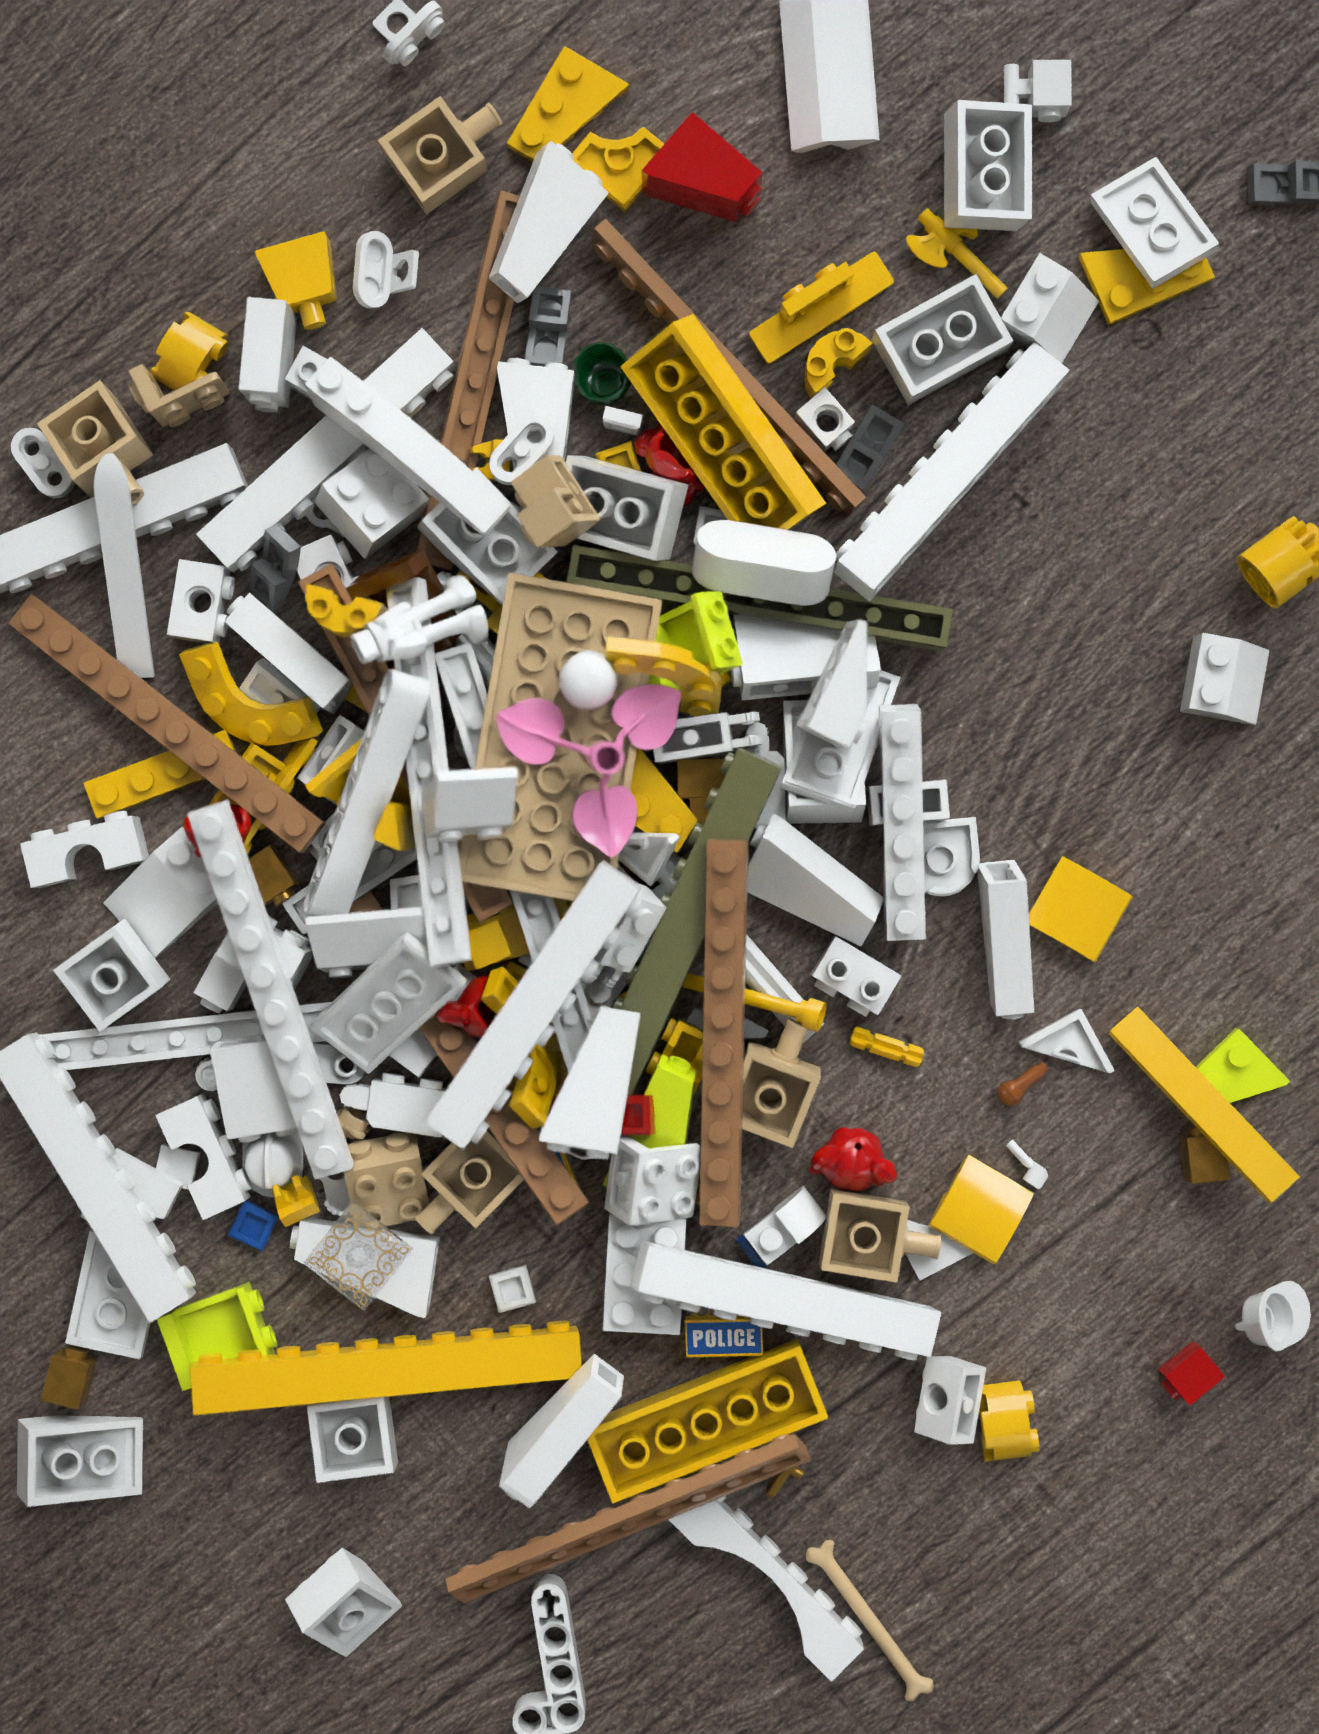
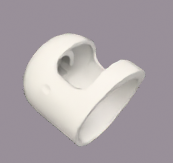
(588, 680)

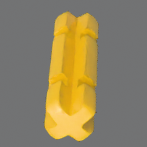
(886, 1046)

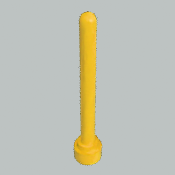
(808, 1013)

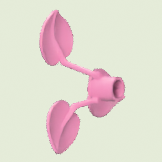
(606, 815)

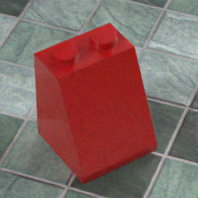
(703, 173)

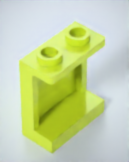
(702, 629)
(216, 1324)

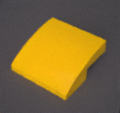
(1079, 909)
(981, 1209)

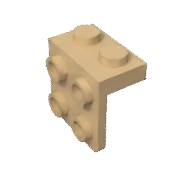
(177, 405)
(387, 1178)

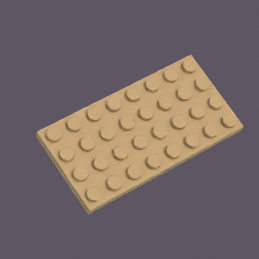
(537, 634)

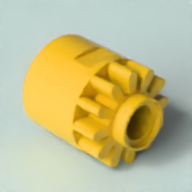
(1282, 562)

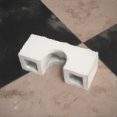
(51, 856)
(197, 1124)

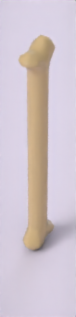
(914, 1682)

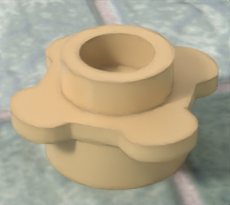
(353, 1122)

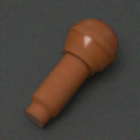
(1012, 1091)

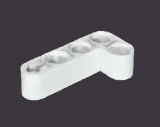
(553, 1654)

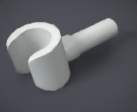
(1036, 1173)

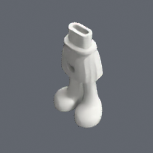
(399, 630)

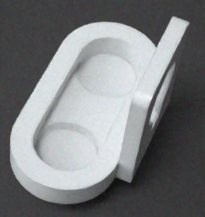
(403, 44)
(377, 270)

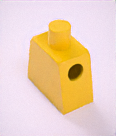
(302, 275)

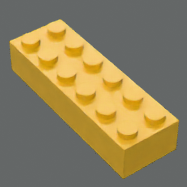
(721, 429)
(706, 1420)

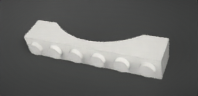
(902, 822)
(826, 1637)

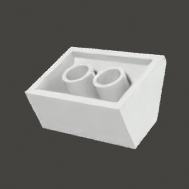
(359, 939)

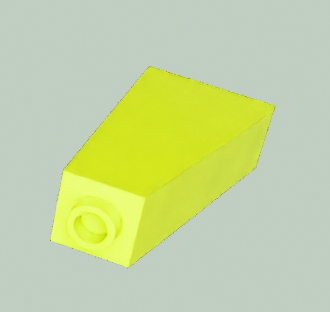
(673, 1099)

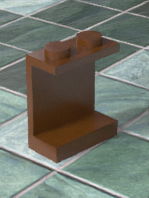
(413, 565)

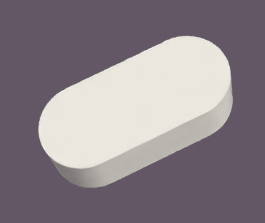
(763, 562)

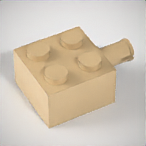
(438, 152)
(90, 428)
(778, 1086)
(468, 1182)
(870, 1236)

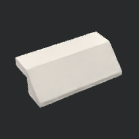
(829, 73)

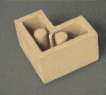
(552, 503)

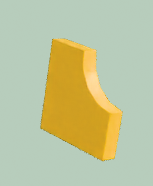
(618, 163)

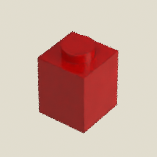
(1190, 1374)

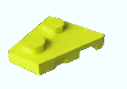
(1240, 1068)

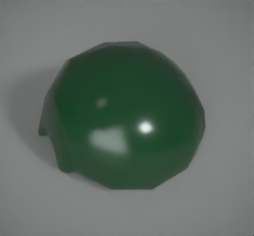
(600, 374)

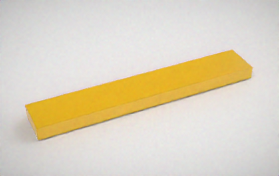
(1204, 1105)

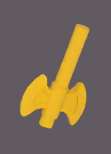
(940, 238)

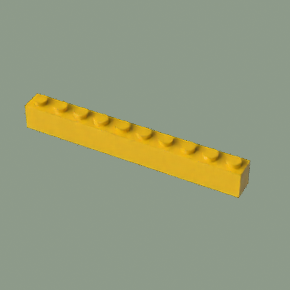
(384, 1369)

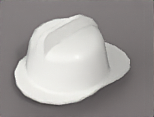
(272, 1161)
(1276, 1316)

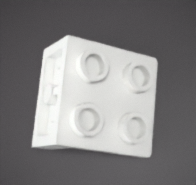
(652, 1182)

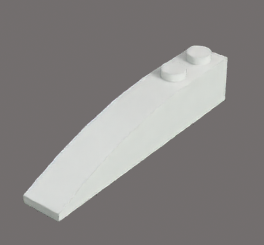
(405, 445)

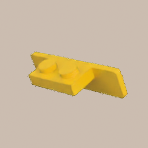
(820, 305)
(276, 770)

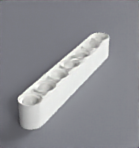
(366, 794)

